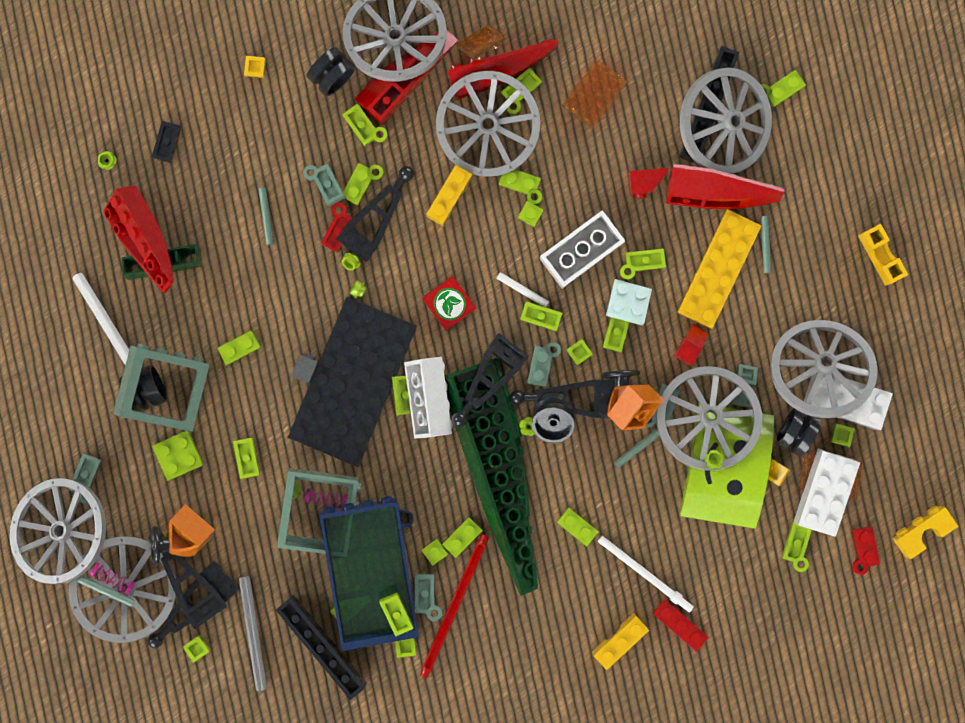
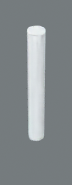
(523, 290)

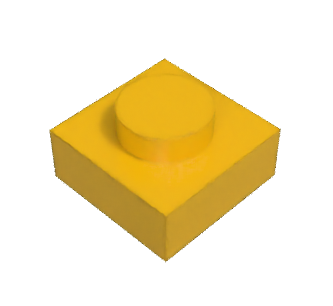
(255, 66)
(777, 472)

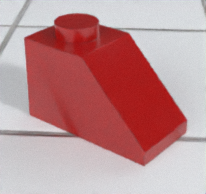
(644, 181)
(691, 345)

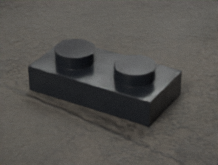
(166, 141)

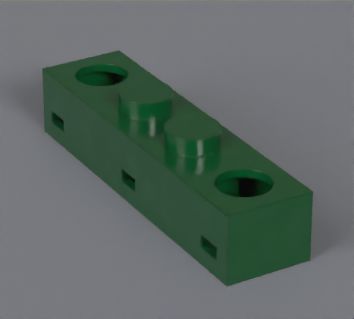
(178, 260)

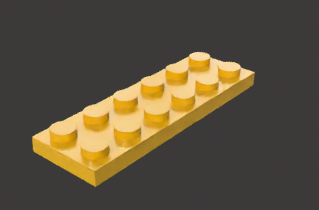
(719, 269)

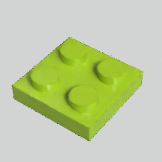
(177, 455)

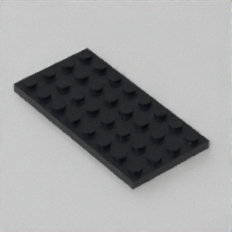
(352, 381)

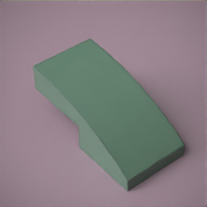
(749, 374)

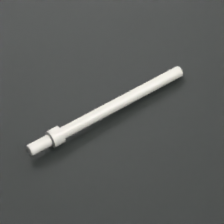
(674, 596)

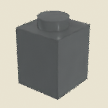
(305, 368)

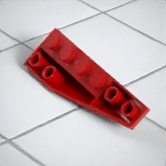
(510, 63)
(384, 97)
(717, 189)
(140, 234)

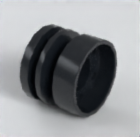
(149, 388)

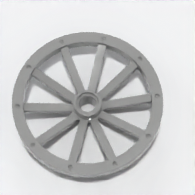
(394, 44)
(724, 120)
(509, 165)
(824, 371)
(742, 386)
(56, 529)
(124, 637)

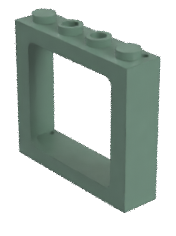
(130, 379)
(303, 543)

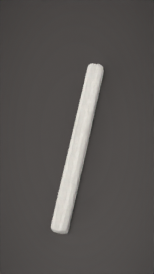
(102, 316)

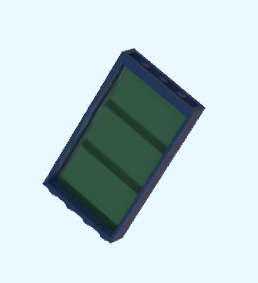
(365, 566)

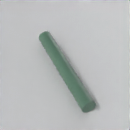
(265, 216)
(765, 244)
(637, 448)
(106, 591)

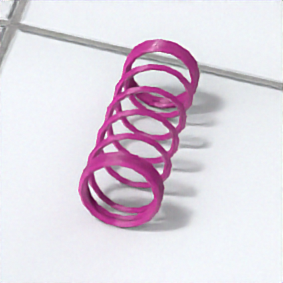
(307, 495)
(127, 590)

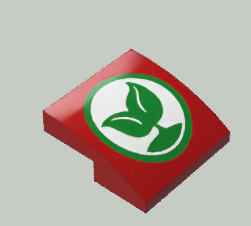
(449, 303)

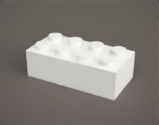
(582, 249)
(428, 397)
(870, 414)
(826, 492)

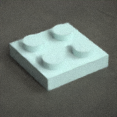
(628, 302)

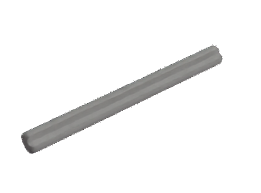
(252, 632)

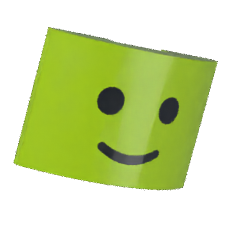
(735, 492)

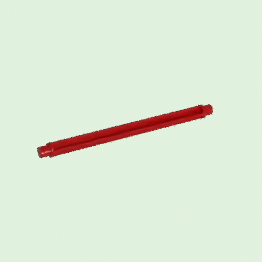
(454, 606)

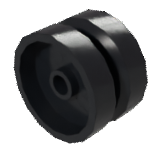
(330, 72)
(553, 417)
(798, 432)

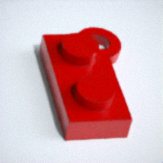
(335, 228)
(865, 548)

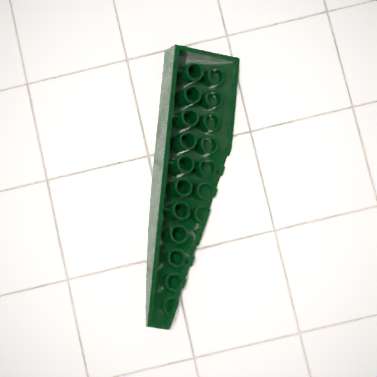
(497, 468)

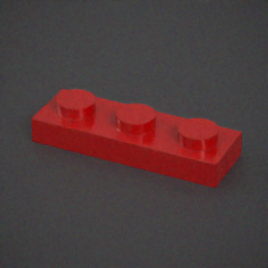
(680, 625)

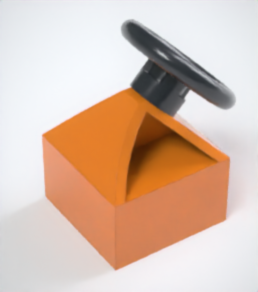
(631, 404)
(184, 535)

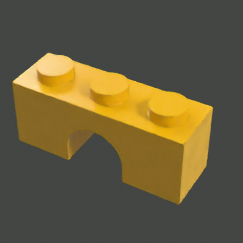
(449, 195)
(876, 245)
(910, 539)
(614, 648)

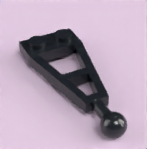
(356, 241)
(508, 354)
(601, 396)
(217, 579)
(204, 609)

